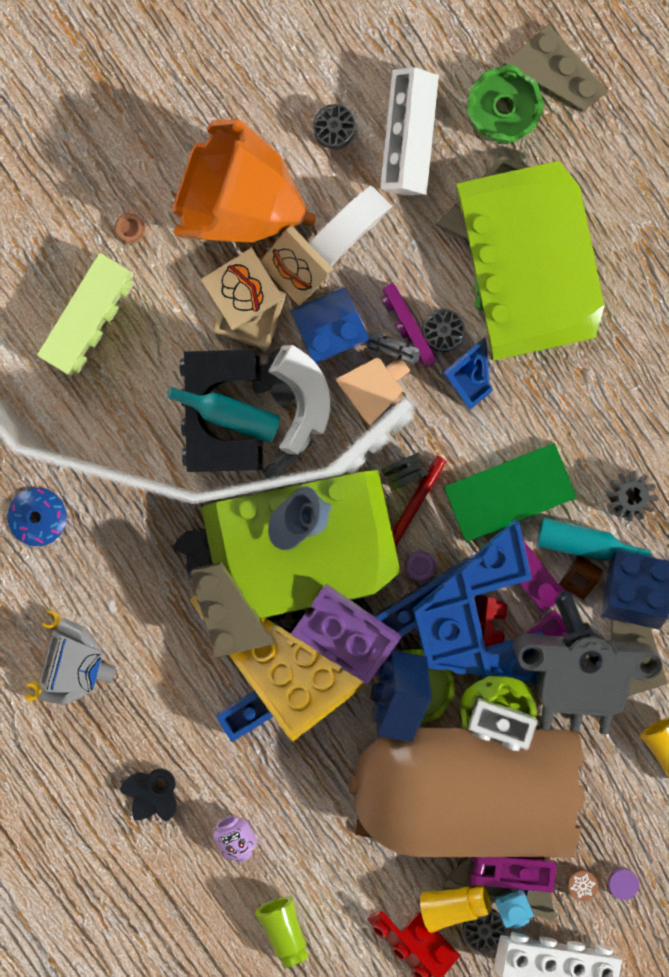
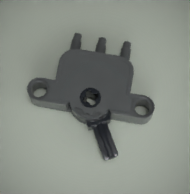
(578, 684)

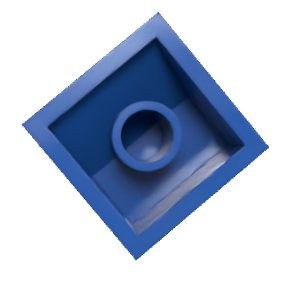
(330, 325)

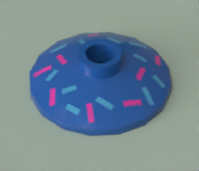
(52, 516)

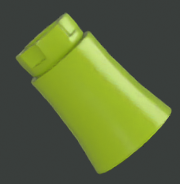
(283, 930)

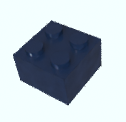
(637, 590)
(401, 695)

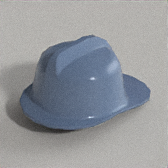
(297, 518)

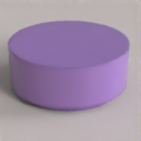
(420, 565)
(623, 884)

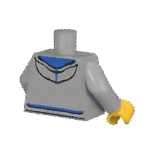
(70, 664)

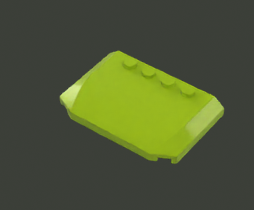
(532, 259)
(350, 555)

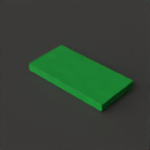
(510, 492)

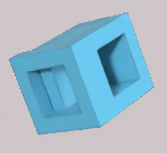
(514, 908)

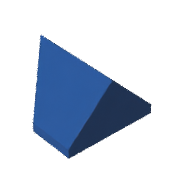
(470, 375)

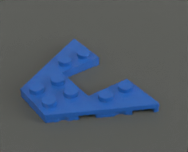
(449, 617)

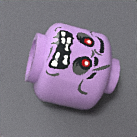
(234, 838)

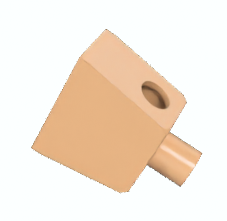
(373, 387)

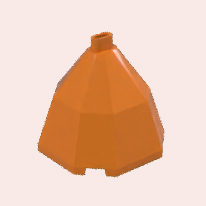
(237, 188)

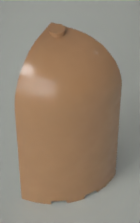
(471, 794)

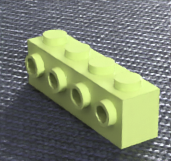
(85, 315)

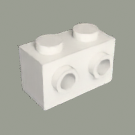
(502, 723)

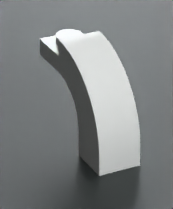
(350, 224)
(311, 396)

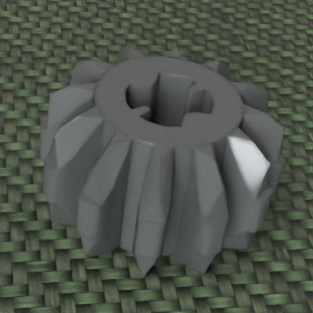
(641, 493)

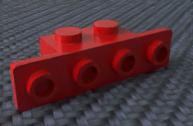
(423, 951)

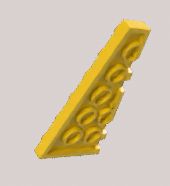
(293, 679)

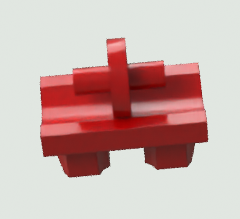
(487, 610)

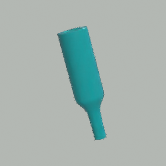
(230, 413)
(581, 541)

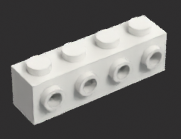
(409, 131)
(546, 958)

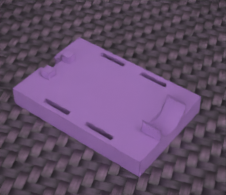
(347, 634)

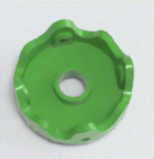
(510, 84)

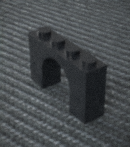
(201, 375)

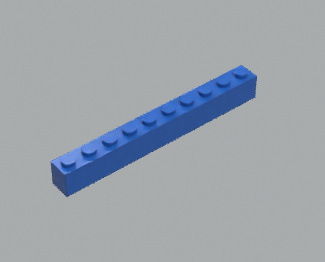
(251, 711)

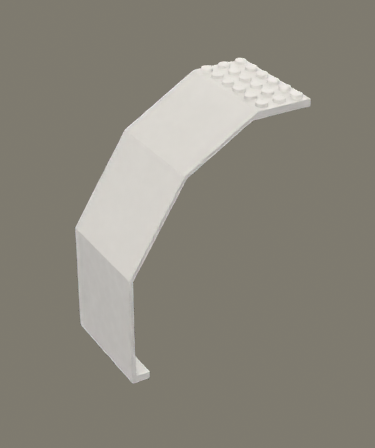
(24, 442)

